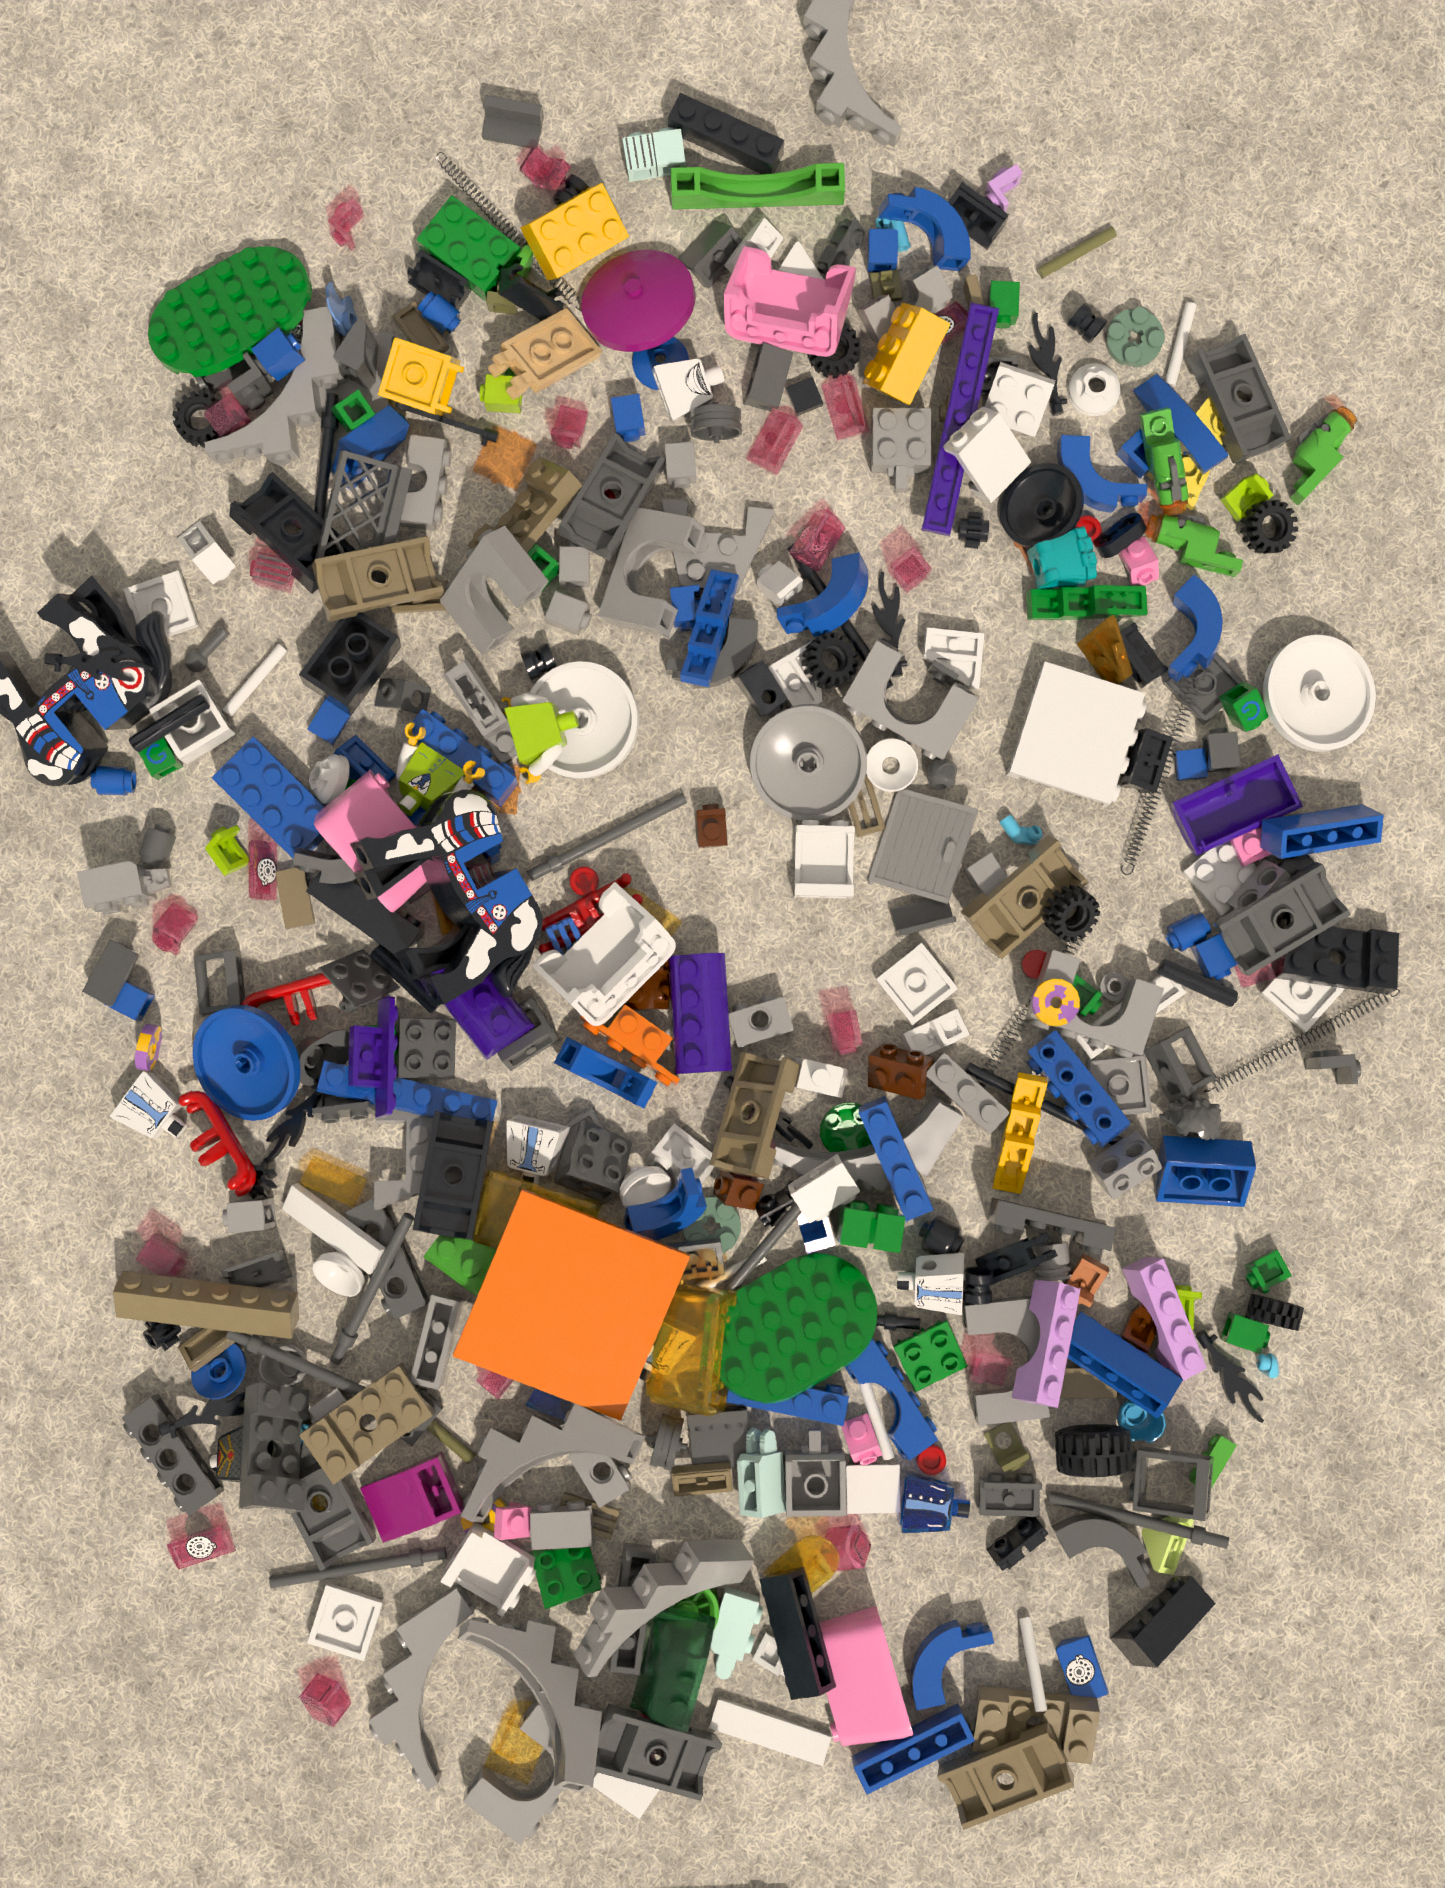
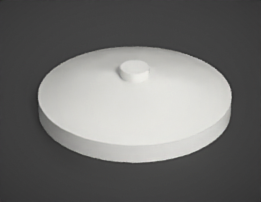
(1319, 693)
(605, 717)

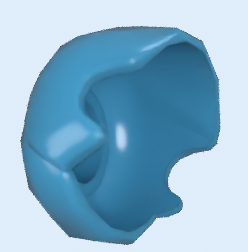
(1140, 1423)

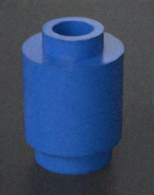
(439, 313)
(113, 780)
(1188, 931)

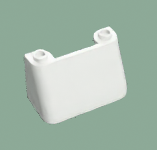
(609, 958)

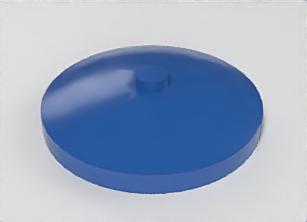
(246, 1062)

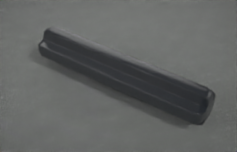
(169, 723)
(395, 970)
(1197, 982)

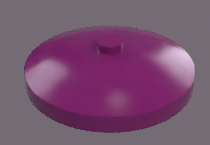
(638, 300)

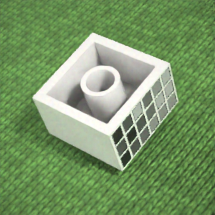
(201, 732)

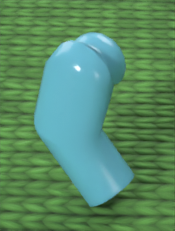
(903, 241)
(1020, 834)
(1268, 1365)

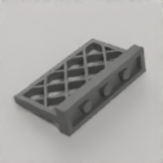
(388, 516)

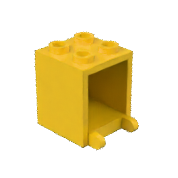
(419, 377)

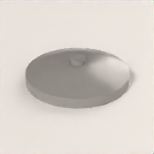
(808, 762)

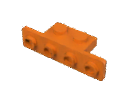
(639, 1039)

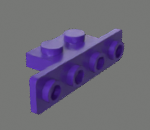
(373, 1057)

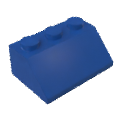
(1205, 1171)

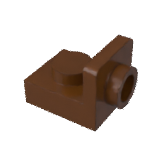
(711, 826)

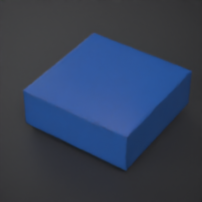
(1191, 764)

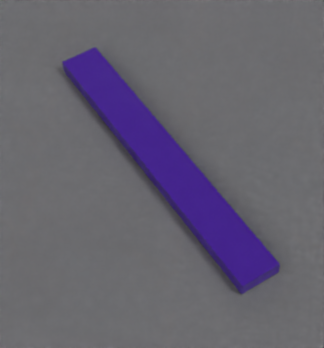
(962, 404)

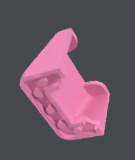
(786, 307)
(368, 812)
(867, 1691)

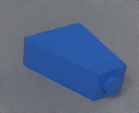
(372, 439)

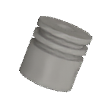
(1057, 1267)

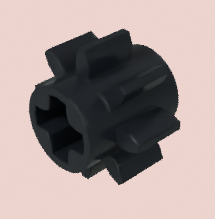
(973, 530)
(266, 1182)
(161, 1335)

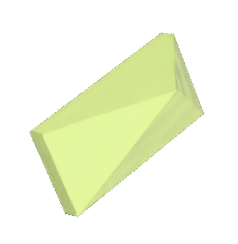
(1165, 1548)

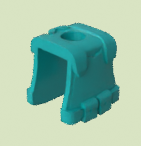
(1064, 560)

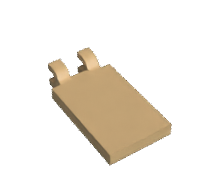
(545, 353)

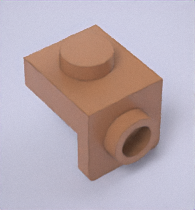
(1088, 1277)

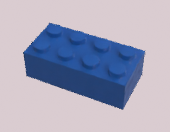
(271, 797)

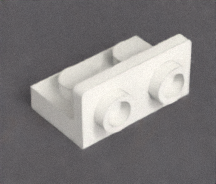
(681, 1151)

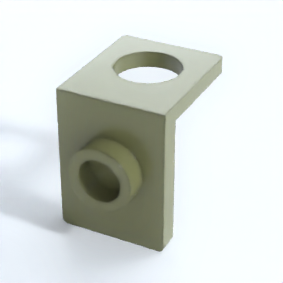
(1011, 1457)

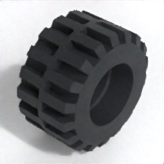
(1093, 1450)

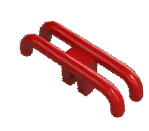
(583, 912)
(288, 992)
(245, 1176)

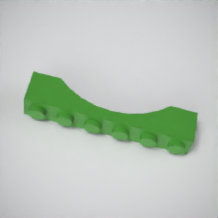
(800, 187)

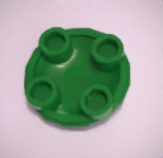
(843, 1128)

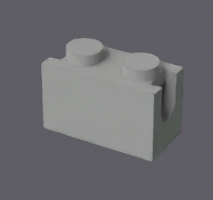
(561, 1525)

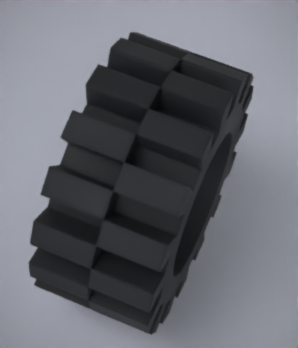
(846, 362)
(183, 418)
(1283, 523)
(840, 650)
(1061, 906)
(1274, 1312)

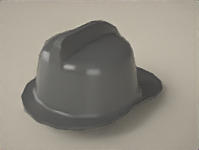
(315, 1050)

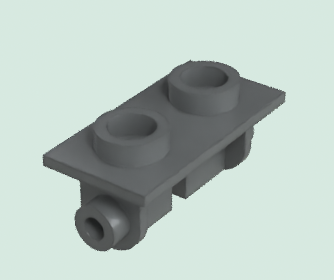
(848, 238)

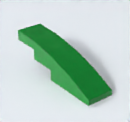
(1086, 603)

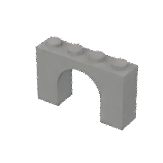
(645, 536)
(467, 595)
(869, 697)
(1126, 1031)
(1011, 1317)
(512, 1809)

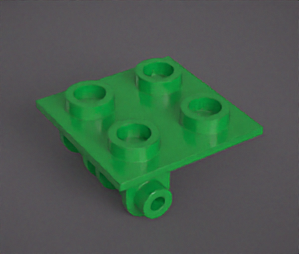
(930, 1355)
(565, 1574)

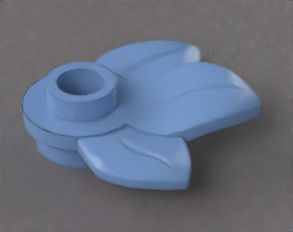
(341, 310)

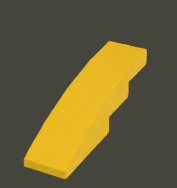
(1019, 1133)

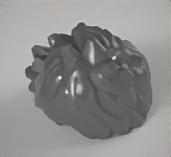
(1194, 1116)

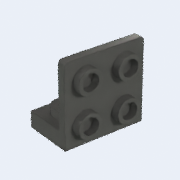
(595, 1163)
(718, 1437)

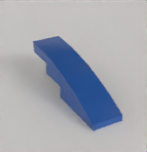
(1192, 433)
(710, 628)

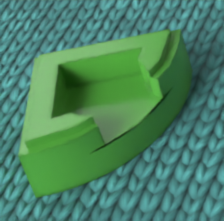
(526, 258)

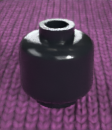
(941, 1236)

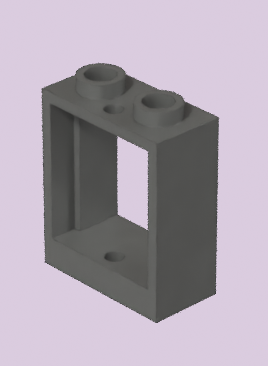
(1203, 1484)

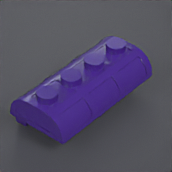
(1235, 805)
(700, 1013)
(488, 1017)

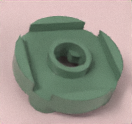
(1140, 322)
(725, 1215)

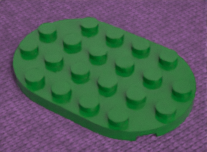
(229, 310)
(796, 1328)

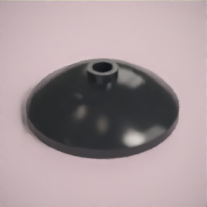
(1032, 495)

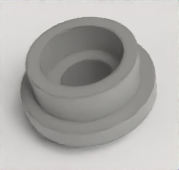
(1105, 986)

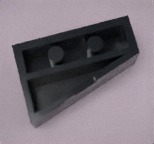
(1163, 1622)

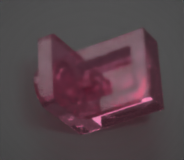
(544, 170)
(343, 220)
(569, 427)
(173, 928)

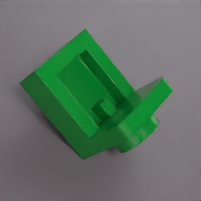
(1088, 996)
(1266, 1271)

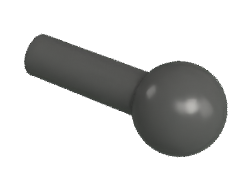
(197, 659)

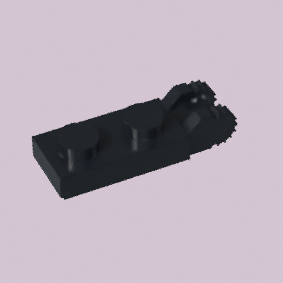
(1015, 1258)

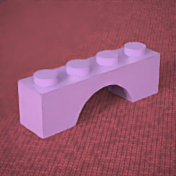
(1154, 1288)
(1043, 1376)

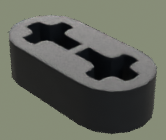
(1120, 535)

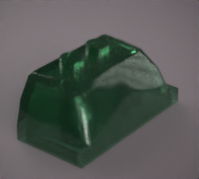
(673, 1667)

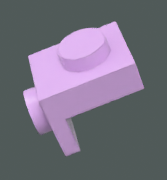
(1002, 182)

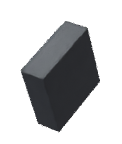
(804, 396)

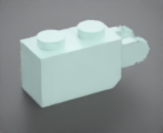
(761, 1476)
(732, 1633)

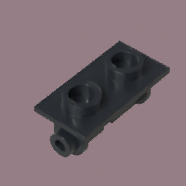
(773, 1206)
(1026, 1533)

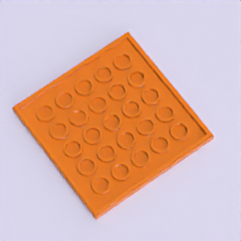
(571, 1304)

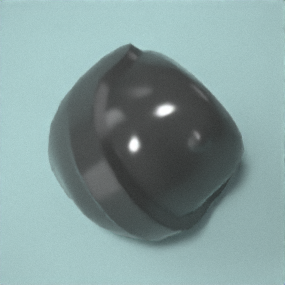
(941, 774)

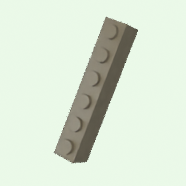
(206, 1304)

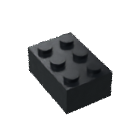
(350, 661)

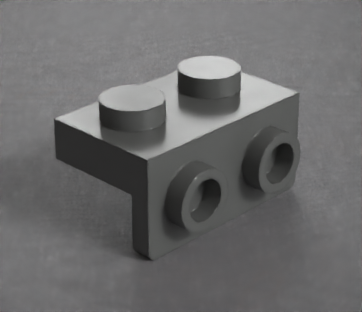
(252, 386)
(1346, 1066)
(332, 1108)
(1009, 1495)

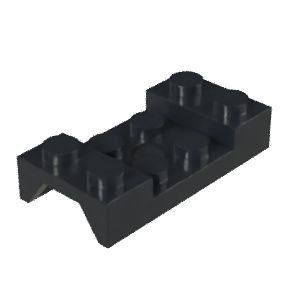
(274, 509)
(1366, 962)
(448, 1207)

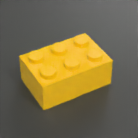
(574, 231)
(905, 352)

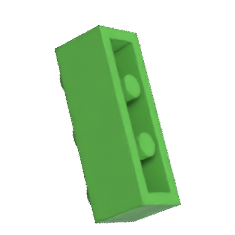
(1221, 1450)

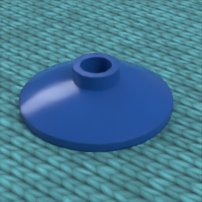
(645, 360)
(208, 1378)

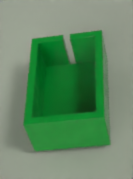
(468, 246)
(864, 1225)

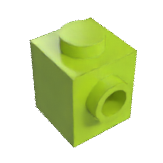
(495, 397)

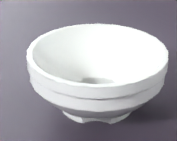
(1090, 402)
(907, 765)
(329, 778)
(644, 1185)
(339, 1273)

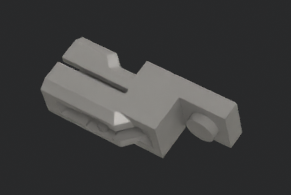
(482, 710)

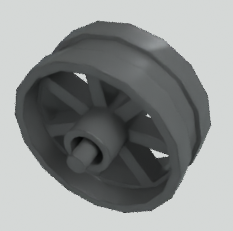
(715, 422)
(666, 1442)

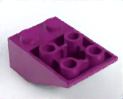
(413, 1498)

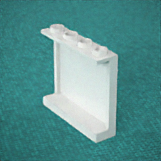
(1077, 733)

